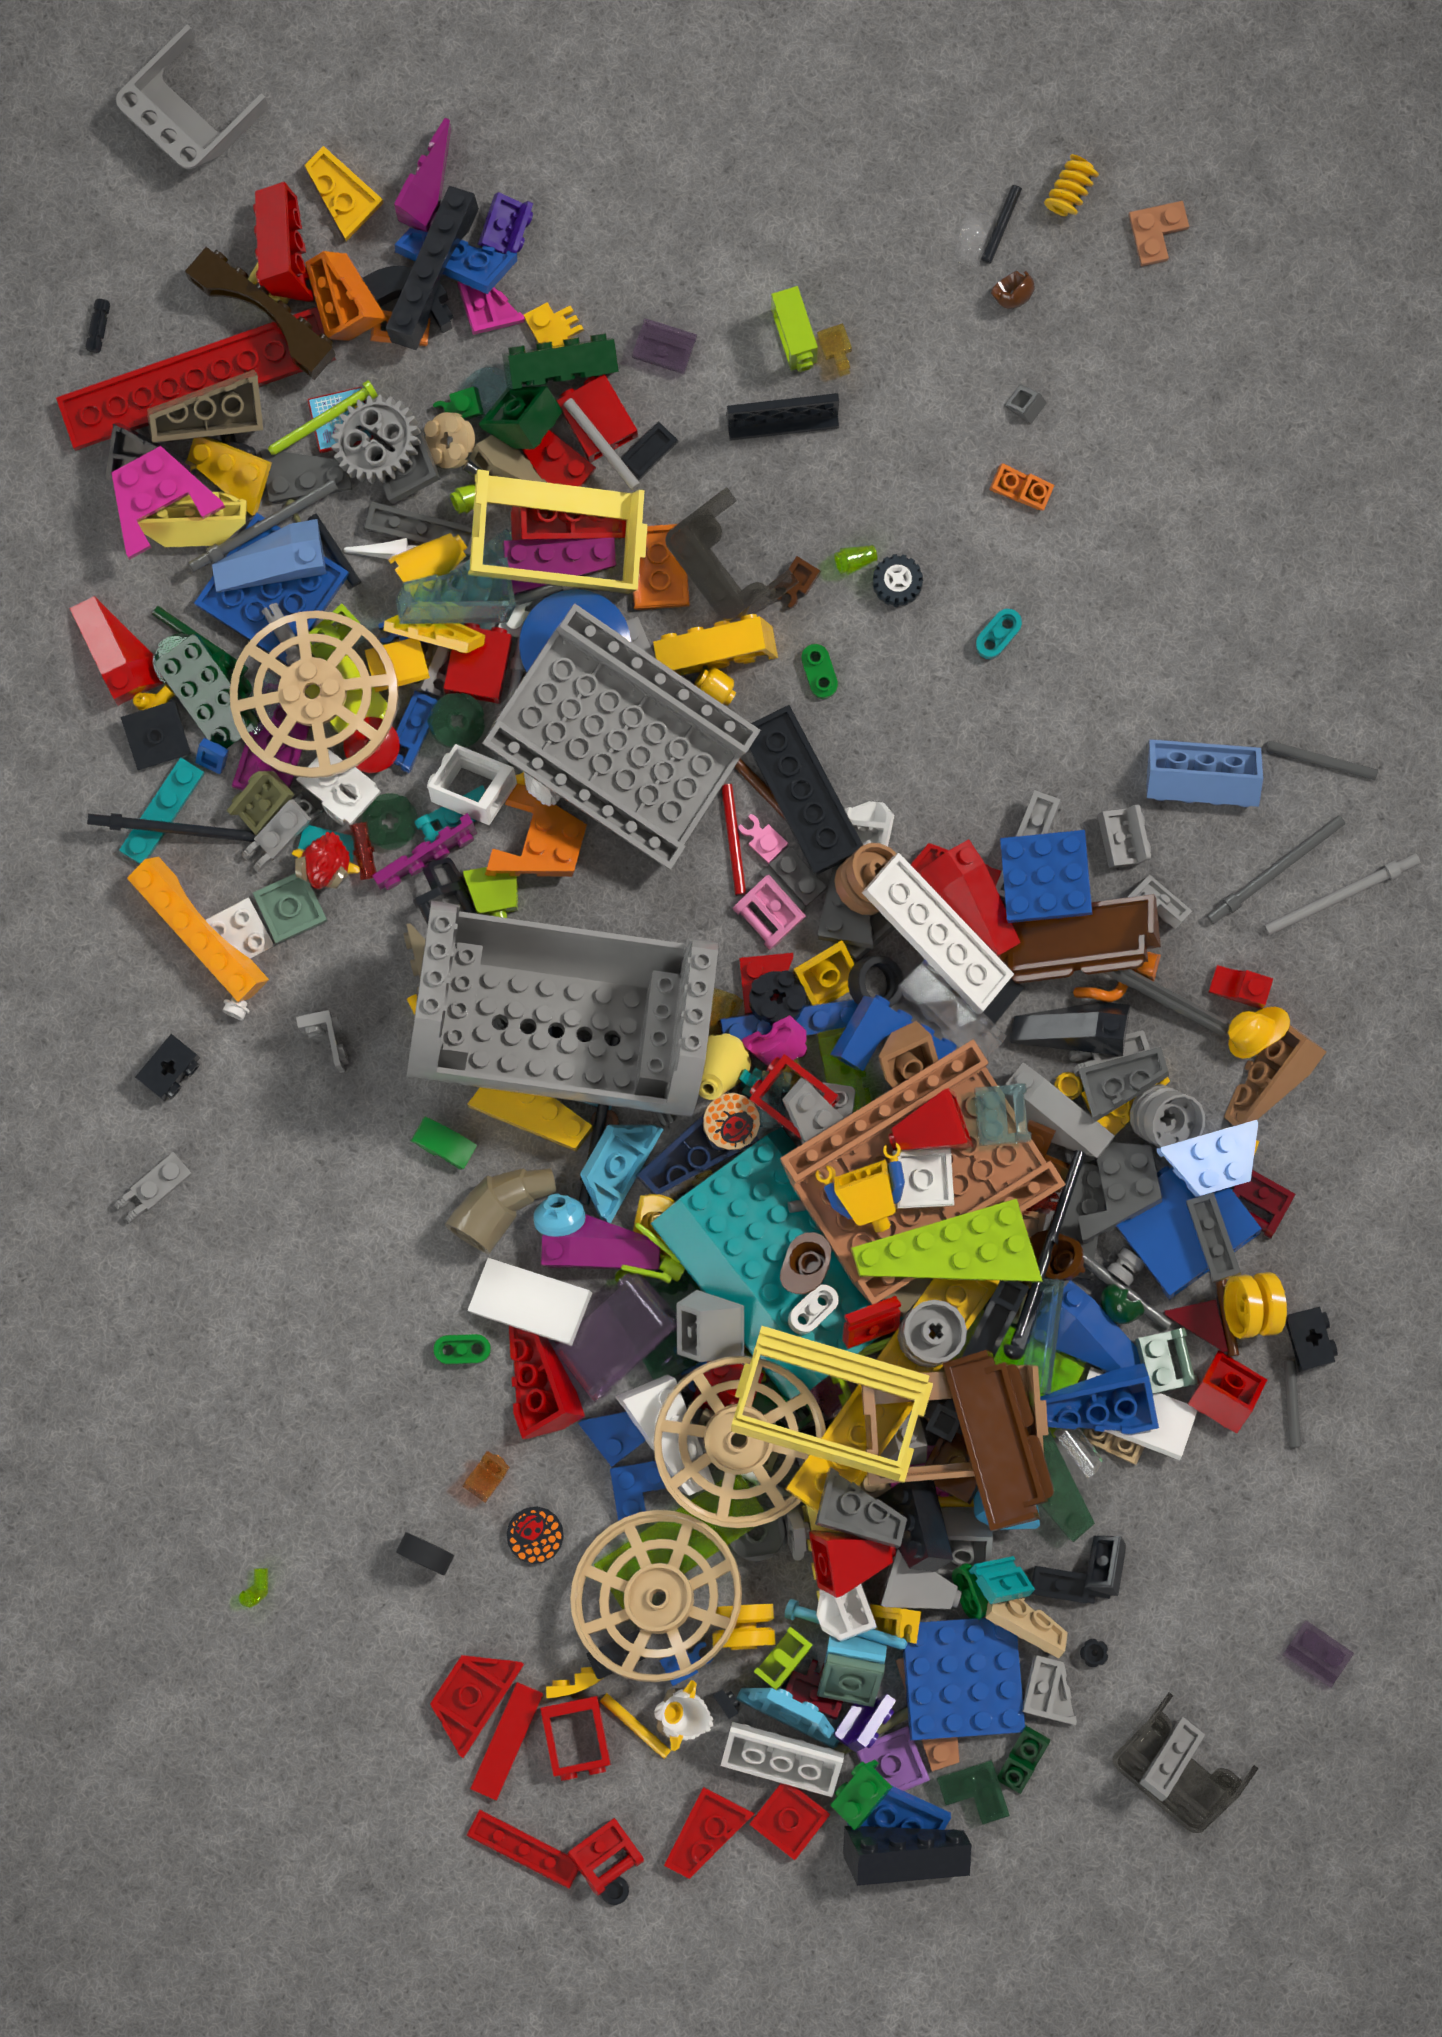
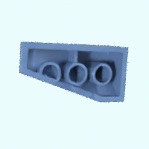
(279, 557)

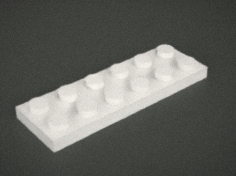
(937, 933)

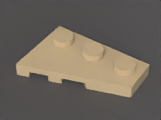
(1029, 1625)

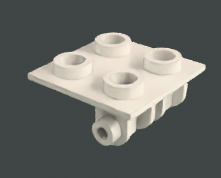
(242, 928)

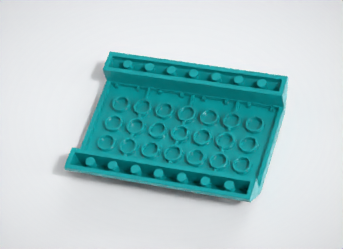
(734, 1243)

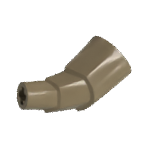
(494, 1204)

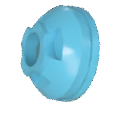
(559, 1220)

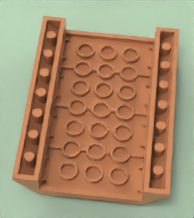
(980, 1173)

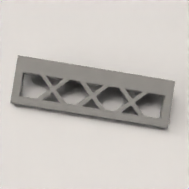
(1039, 818)

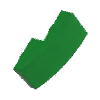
(443, 1142)

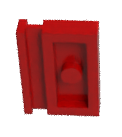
(871, 1322)

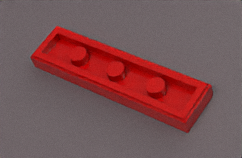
(506, 1741)
(523, 1848)

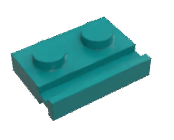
(1002, 1580)

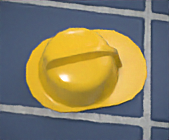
(1257, 1030)

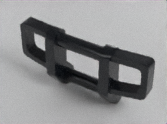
(457, 887)

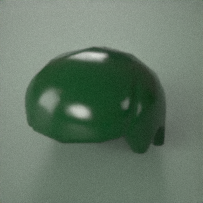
(1118, 1307)

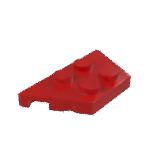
(472, 1696)

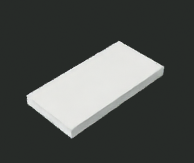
(530, 1301)
(1174, 1422)

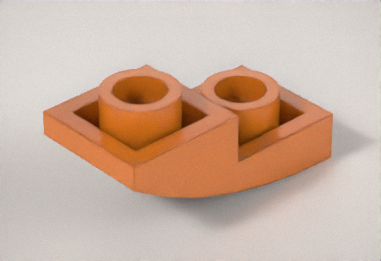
(1021, 487)

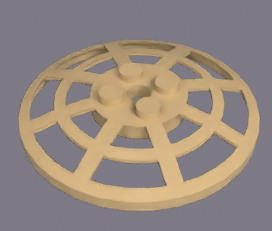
(320, 709)
(723, 1454)
(647, 1582)

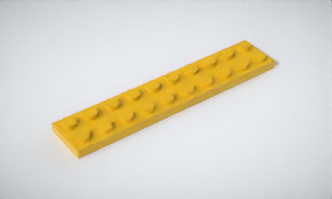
(849, 1424)

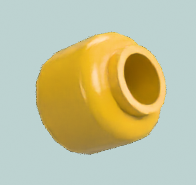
(716, 685)

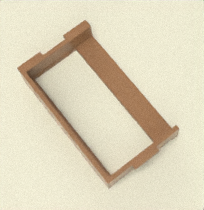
(941, 1390)

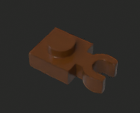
(805, 575)

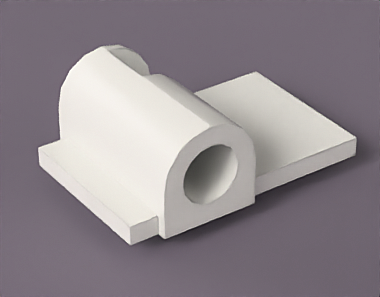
(338, 789)

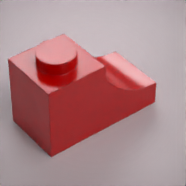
(1241, 986)

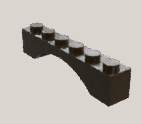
(218, 279)

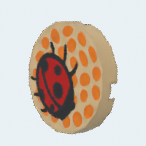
(731, 1121)

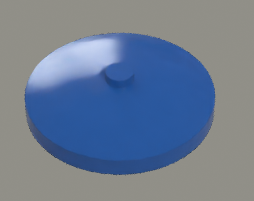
(550, 612)

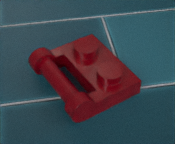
(1267, 1196)

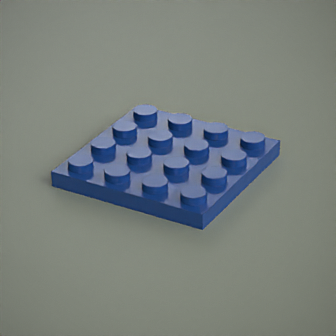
(243, 607)
(963, 1680)

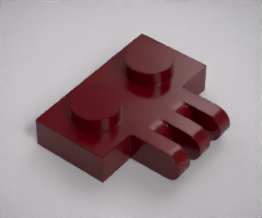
(806, 1688)

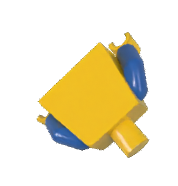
(867, 1192)

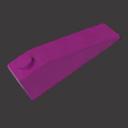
(422, 192)
(600, 1247)

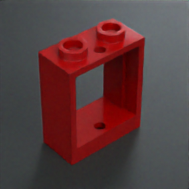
(776, 1068)
(593, 1767)

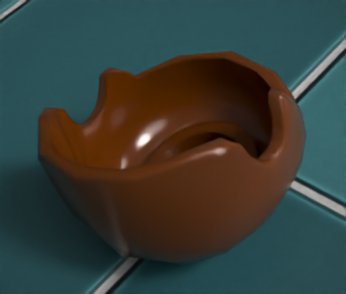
(1022, 286)

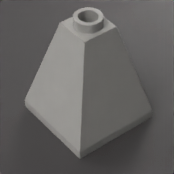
(916, 1588)

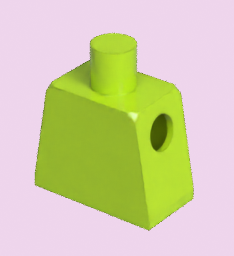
(492, 894)

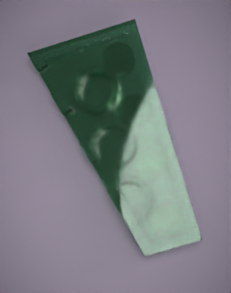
(1066, 1504)

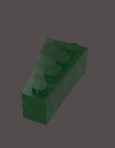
(560, 361)

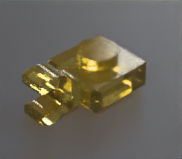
(836, 345)

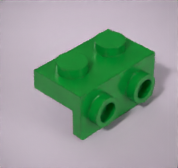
(861, 1795)

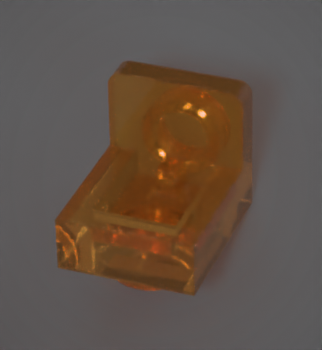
(486, 1476)

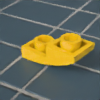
(582, 1681)

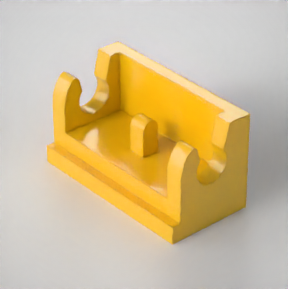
(897, 1622)

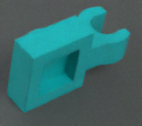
(749, 1080)

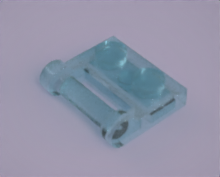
(993, 1116)

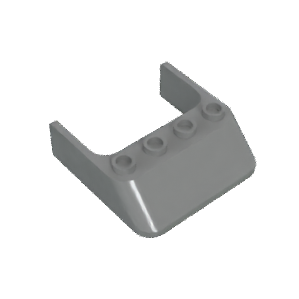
(170, 119)

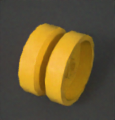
(1255, 1305)
(746, 1633)

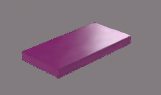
(250, 763)

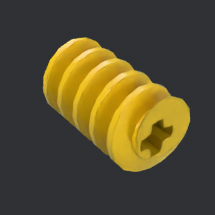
(1070, 186)

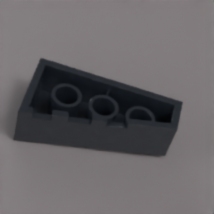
(905, 1854)

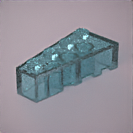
(456, 598)

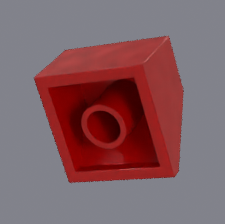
(1227, 1392)

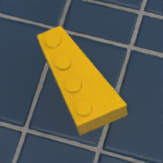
(717, 645)
(534, 1114)

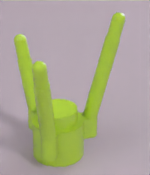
(670, 1264)

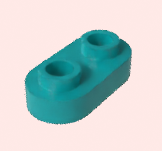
(998, 634)

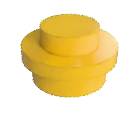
(1069, 1085)

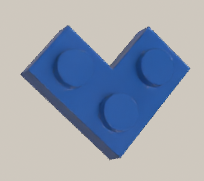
(630, 1483)

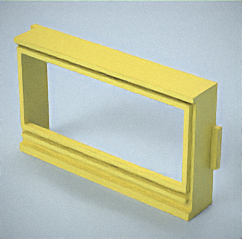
(561, 499)
(841, 1365)

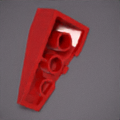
(546, 524)
(118, 654)
(969, 890)
(543, 1389)

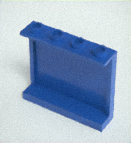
(1167, 1237)

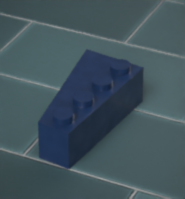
(683, 1158)

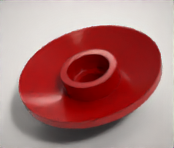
(382, 757)

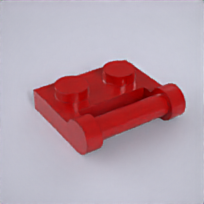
(601, 1847)

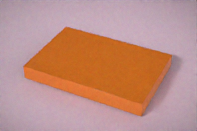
(661, 577)

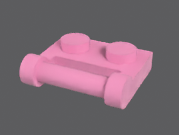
(776, 907)

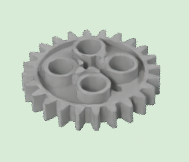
(360, 459)

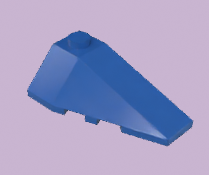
(1091, 1334)
(1109, 1401)

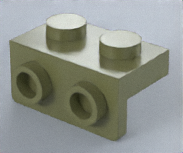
(260, 800)

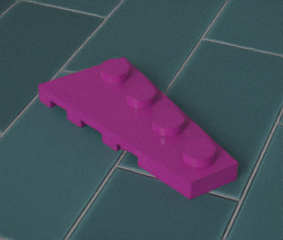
(559, 556)
(425, 852)

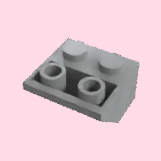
(709, 1327)

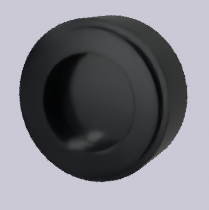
(616, 1891)

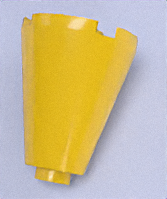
(431, 558)

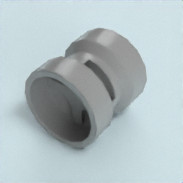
(1128, 1261)

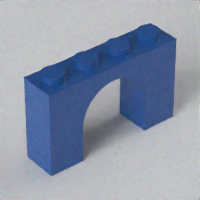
(870, 1025)

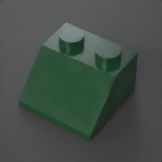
(522, 416)

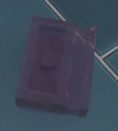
(664, 346)
(1318, 1654)

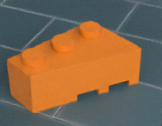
(342, 296)

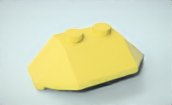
(183, 525)

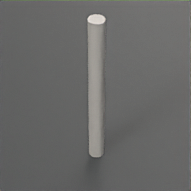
(601, 444)

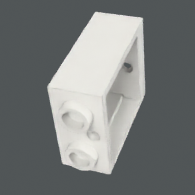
(493, 798)

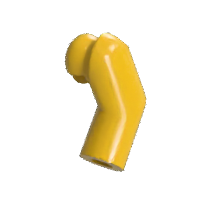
(148, 700)

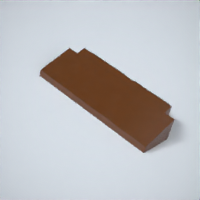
(1096, 943)
(994, 1425)

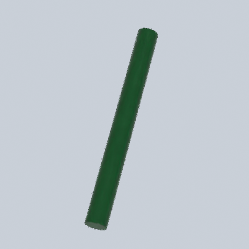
(180, 627)

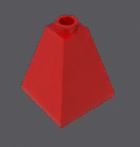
(933, 1126)
(846, 1560)

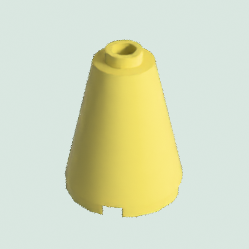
(723, 1065)

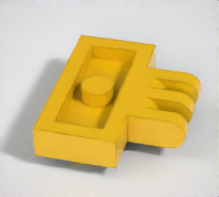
(552, 326)

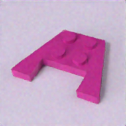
(150, 486)

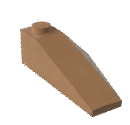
(907, 1053)
(1273, 1076)

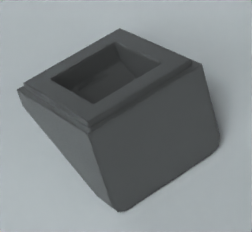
(1026, 403)

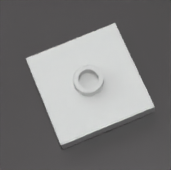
(926, 1178)

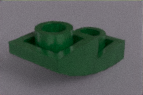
(1023, 1759)

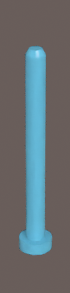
(794, 1610)

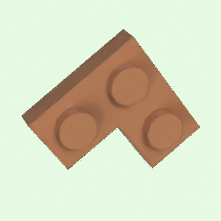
(1151, 225)

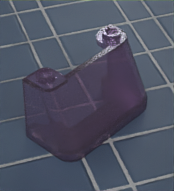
(618, 1336)

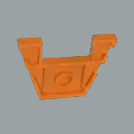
(550, 843)

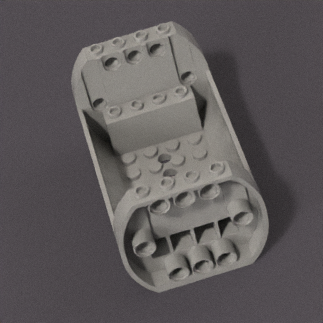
(570, 978)

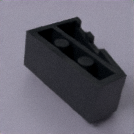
(129, 445)
(925, 1536)

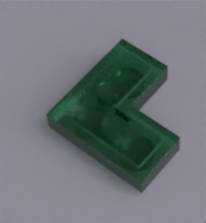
(977, 1782)

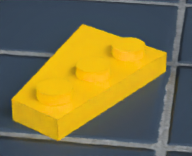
(343, 192)

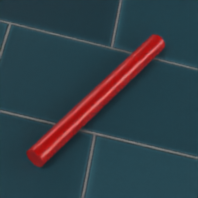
(733, 839)

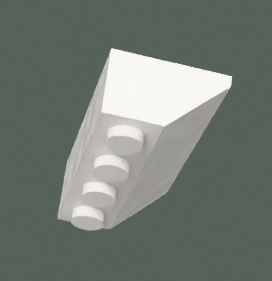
(782, 1759)

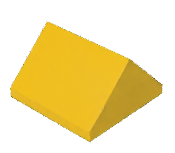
(407, 661)
(826, 974)

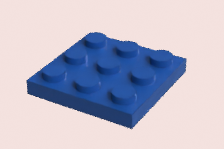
(1046, 876)

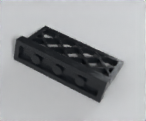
(783, 416)

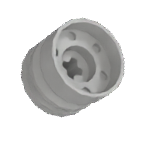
(1166, 1116)

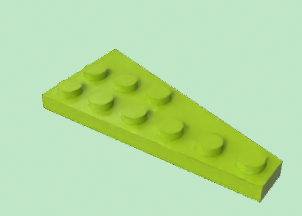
(967, 1247)

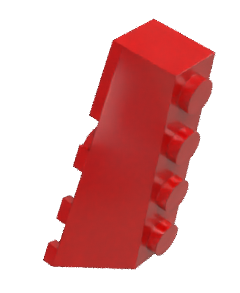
(280, 243)

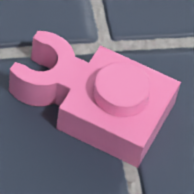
(765, 842)

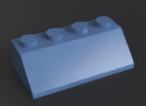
(1204, 773)

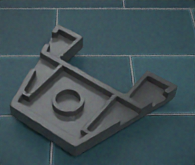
(1127, 1183)

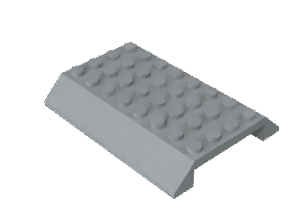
(620, 736)

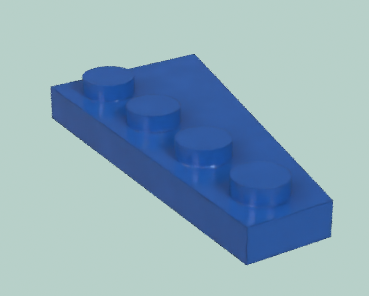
(467, 264)

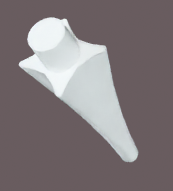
(381, 550)

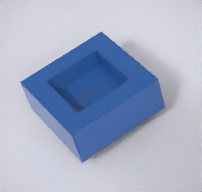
(212, 756)

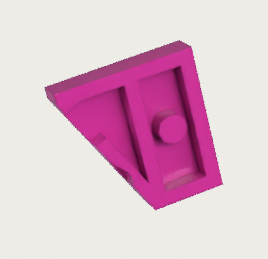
(488, 310)

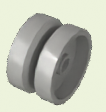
(915, 1331)

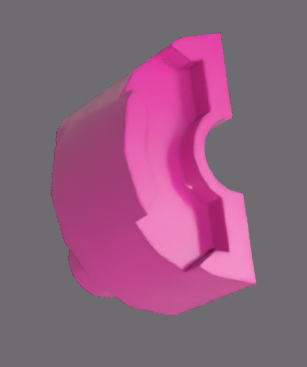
(785, 1038)

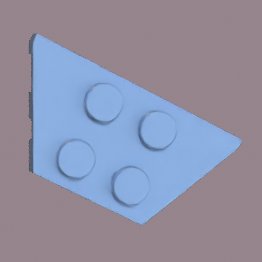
(1214, 1159)

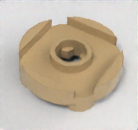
(436, 436)

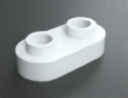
(812, 1310)

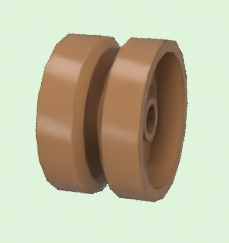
(858, 872)

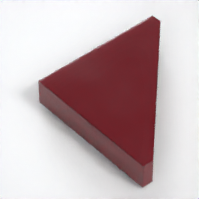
(1201, 1320)

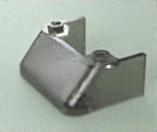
(691, 546)
(1197, 1795)

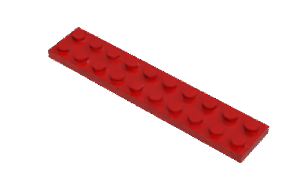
(125, 398)

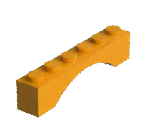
(225, 962)

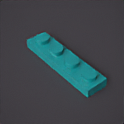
(163, 807)

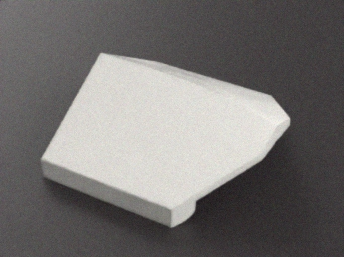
(872, 822)
(845, 1615)

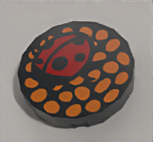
(535, 1535)

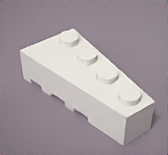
(643, 1409)

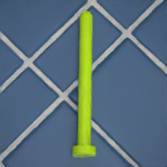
(323, 418)

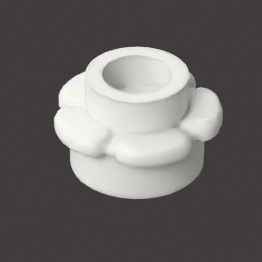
(238, 1008)

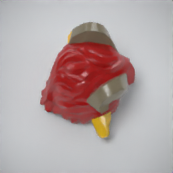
(324, 862)

